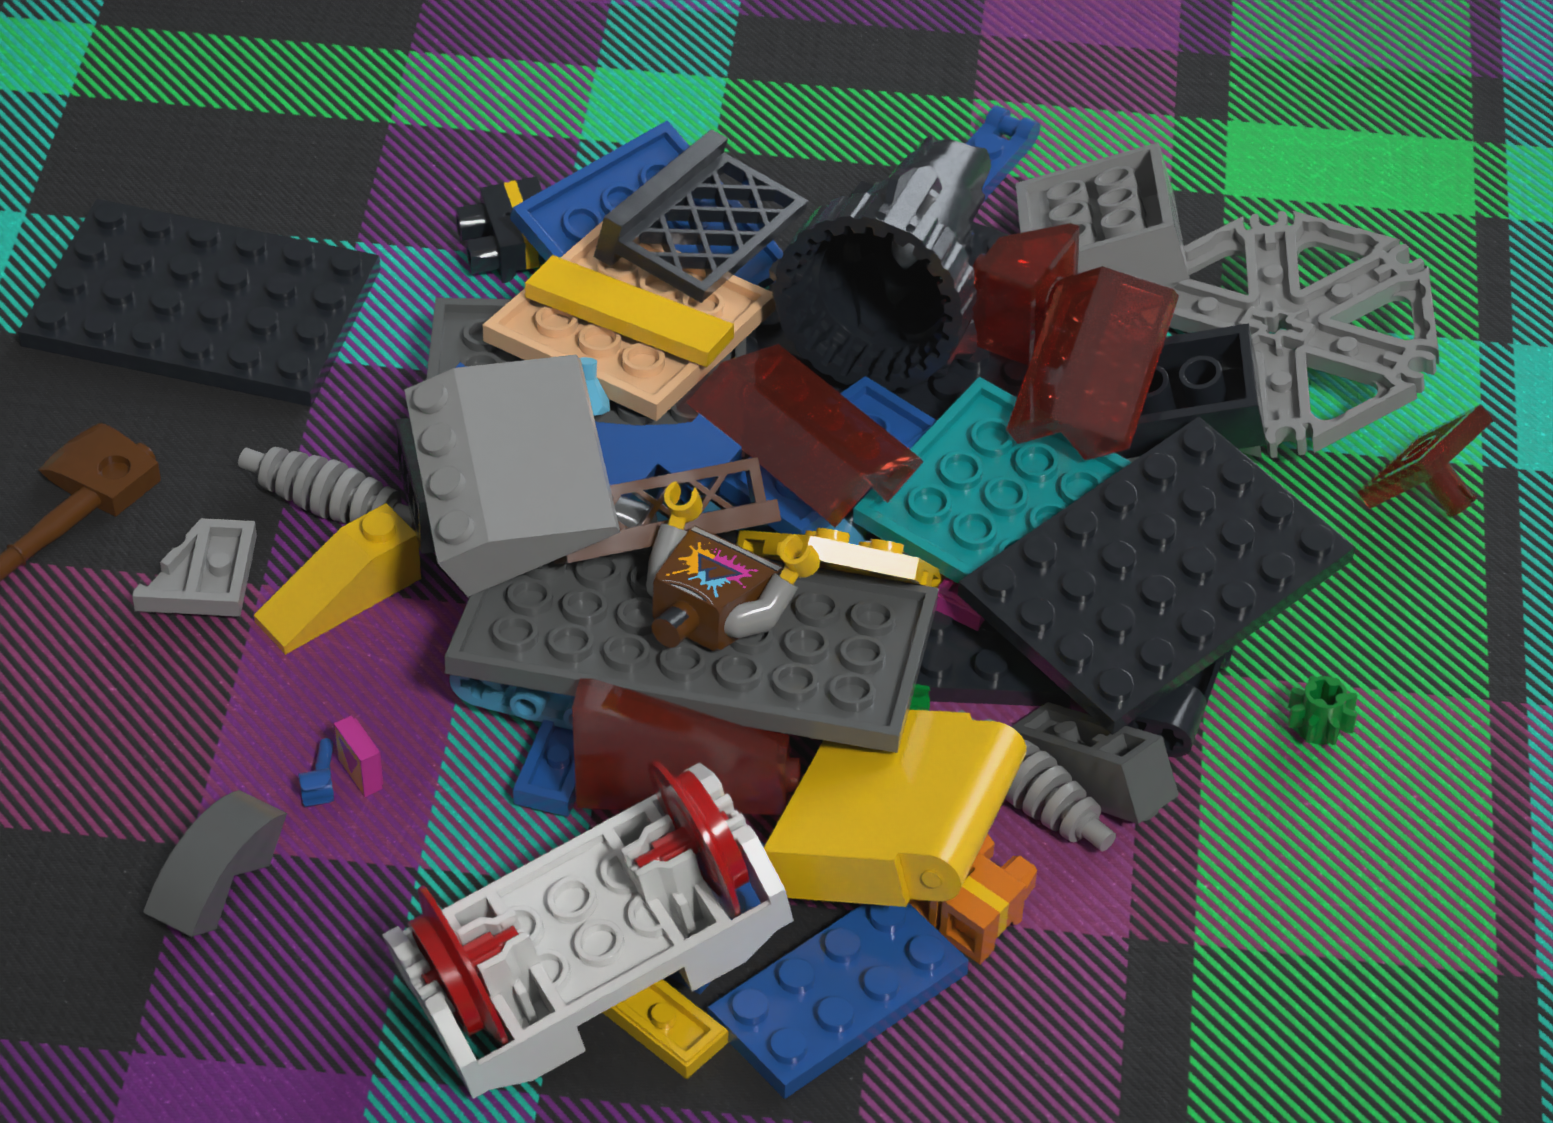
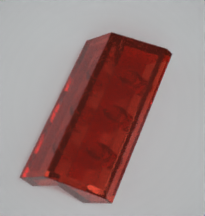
(1094, 361)
(803, 431)

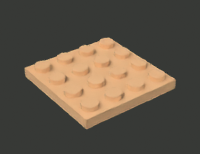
(627, 369)

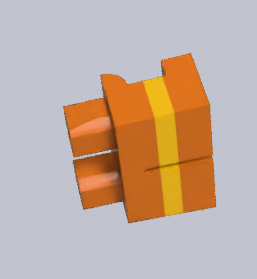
(985, 904)

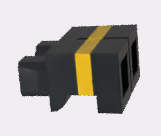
(502, 242)

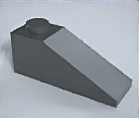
(1120, 771)

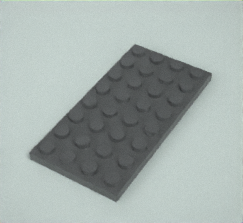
(828, 670)

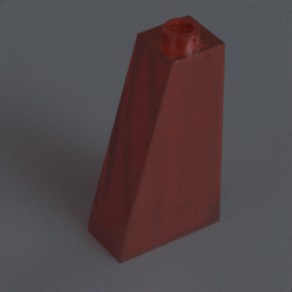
(626, 730)

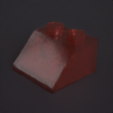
(1018, 285)

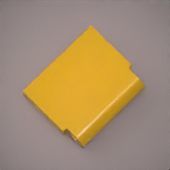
(899, 822)

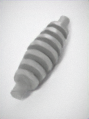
(321, 484)
(1050, 795)

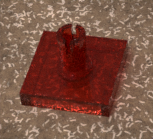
(1428, 461)

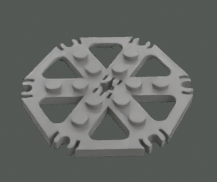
(1315, 320)

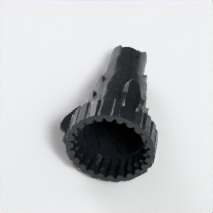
(886, 274)

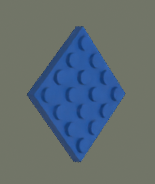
(577, 204)

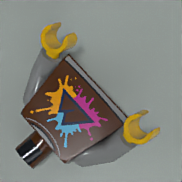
(713, 587)

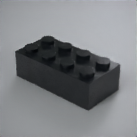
(1205, 377)

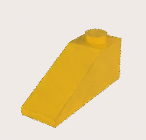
(343, 578)

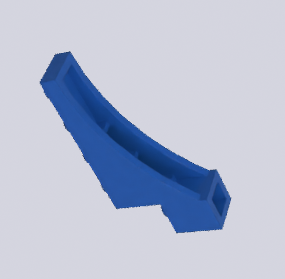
(663, 449)

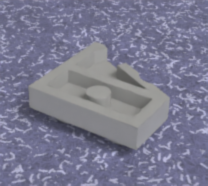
(204, 572)

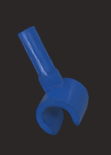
(317, 784)

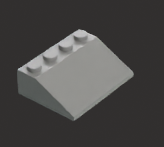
(1122, 214)
(510, 467)

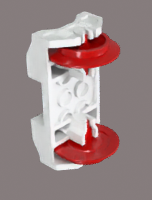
(591, 928)

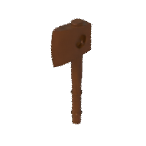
(99, 472)

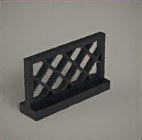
(670, 198)

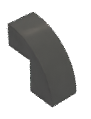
(224, 841)

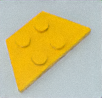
(873, 558)

